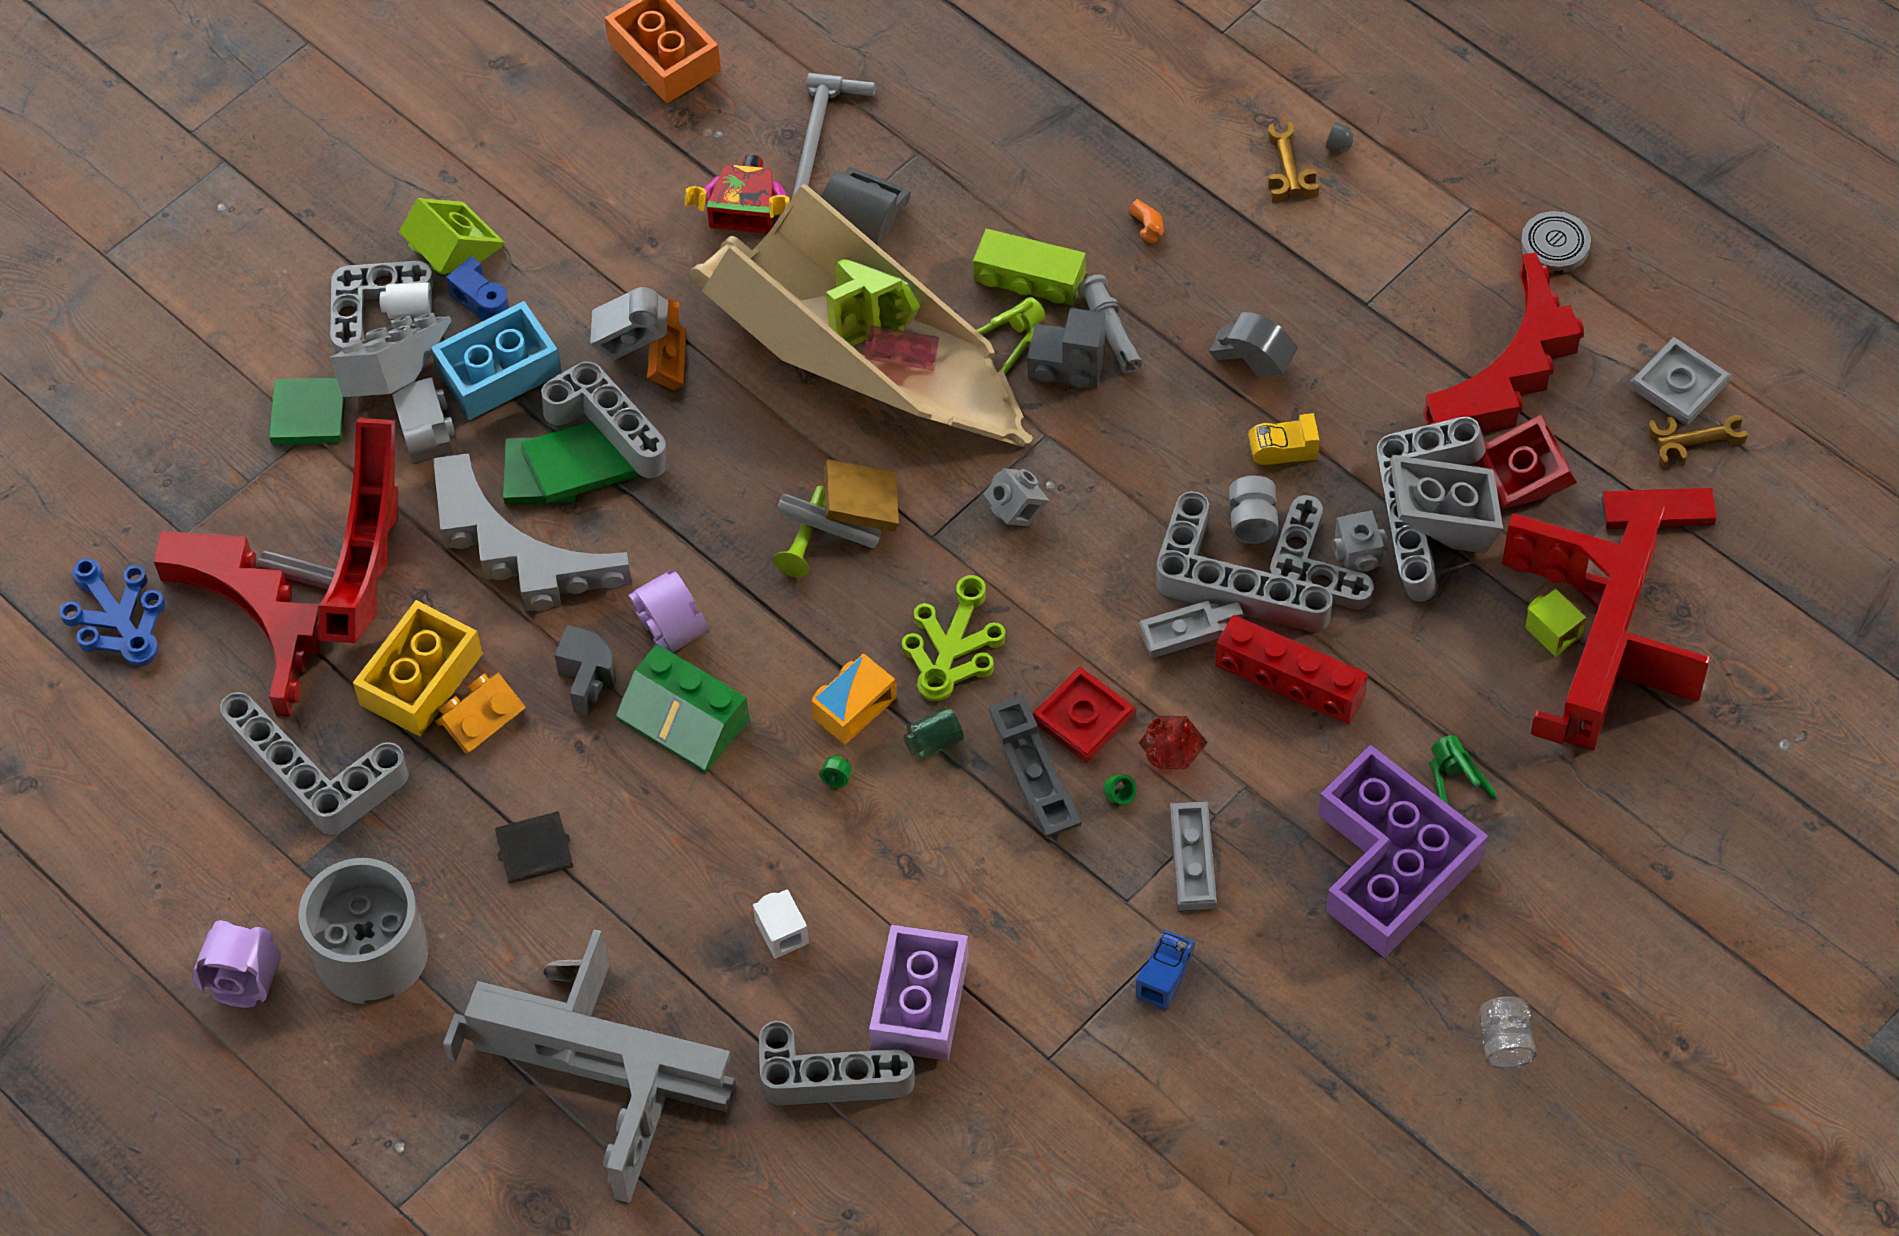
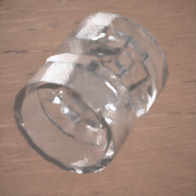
(1507, 1032)

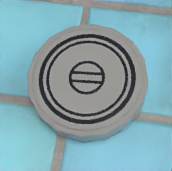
(1557, 239)

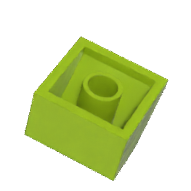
(448, 234)

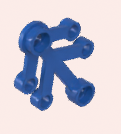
(115, 615)

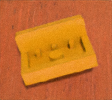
(480, 712)

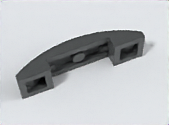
(1032, 767)

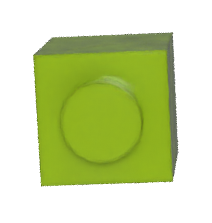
(1555, 622)

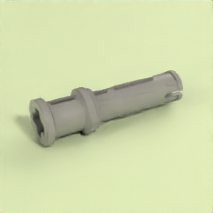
(1099, 299)

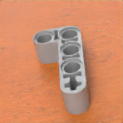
(593, 393)
(835, 1066)

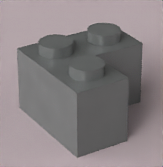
(1069, 353)

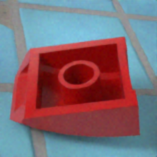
(1527, 464)

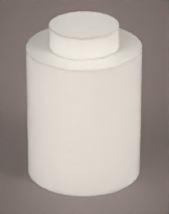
(406, 299)

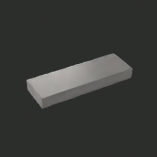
(1193, 856)

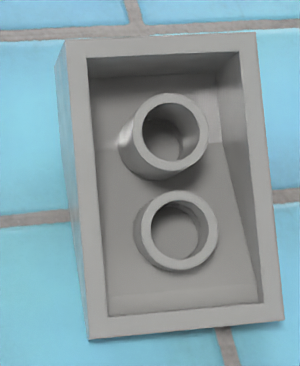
(1448, 502)

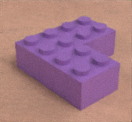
(1411, 846)

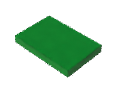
(575, 461)

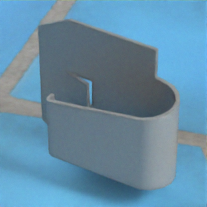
(561, 963)

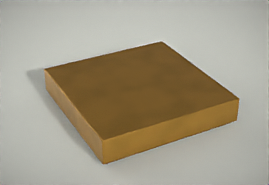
(861, 495)

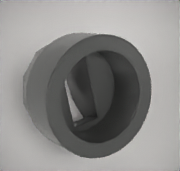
(1340, 138)

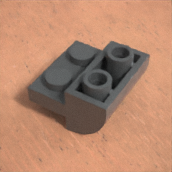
(866, 201)

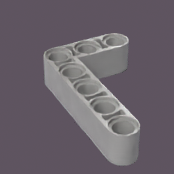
(1413, 443)
(1230, 578)
(301, 771)

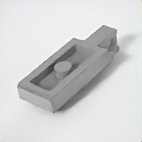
(1186, 627)

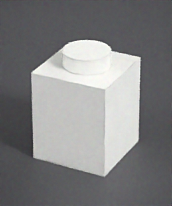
(780, 923)

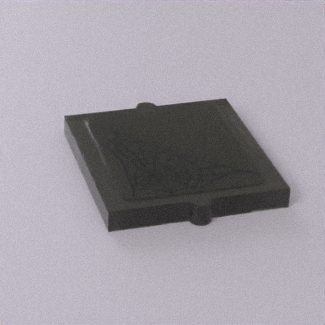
(533, 847)

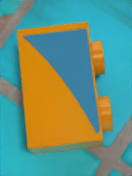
(853, 698)

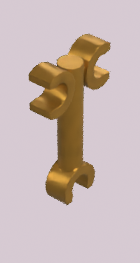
(1289, 183)
(1673, 444)

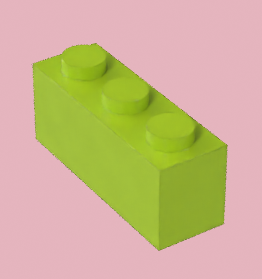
(1029, 267)

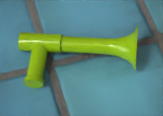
(792, 561)

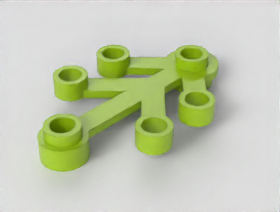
(952, 645)

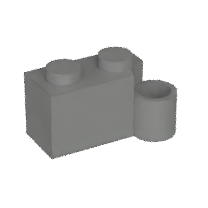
(629, 322)
(422, 420)

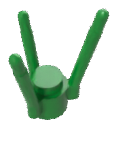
(1453, 760)

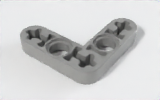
(357, 293)
(1300, 560)

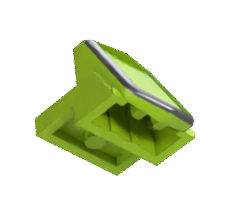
(868, 298)

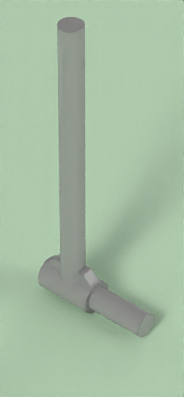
(822, 88)

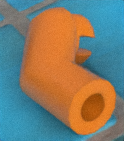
(1150, 218)

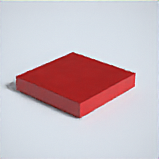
(1083, 714)

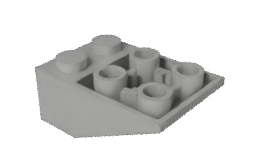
(388, 355)

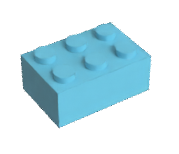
(496, 360)

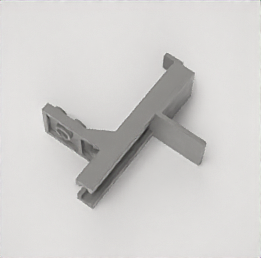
(574, 1042)

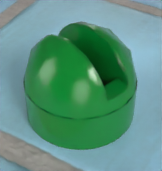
(841, 776)
(1123, 793)

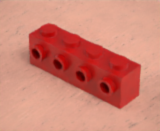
(1291, 669)

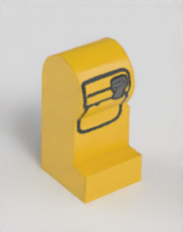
(1285, 441)

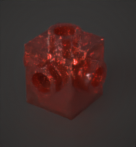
(1172, 742)

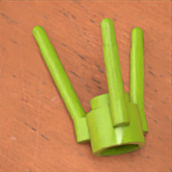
(1022, 318)

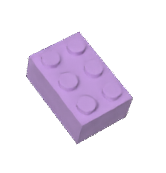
(919, 992)

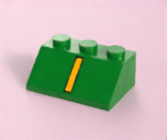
(682, 708)

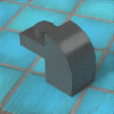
(1257, 341)
(589, 661)

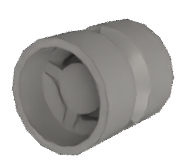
(1253, 509)

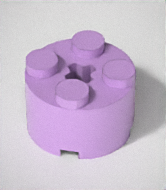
(669, 612)
(237, 964)

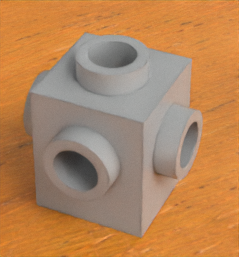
(1015, 496)
(1359, 541)

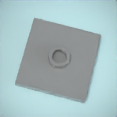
(1680, 381)

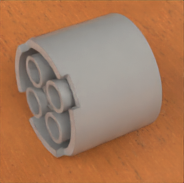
(363, 930)

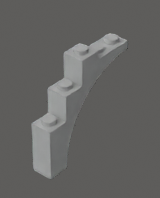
(506, 552)

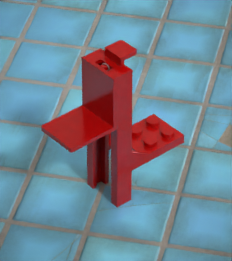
(1610, 649)

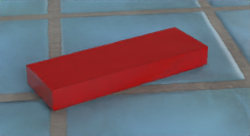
(1682, 506)

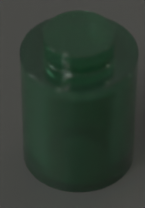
(933, 733)

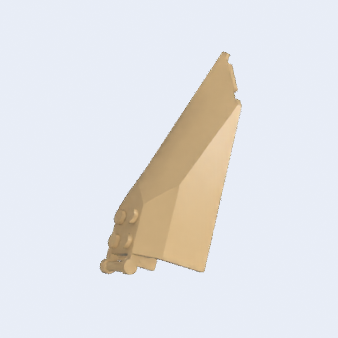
(783, 303)

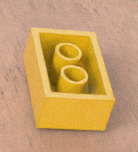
(418, 668)

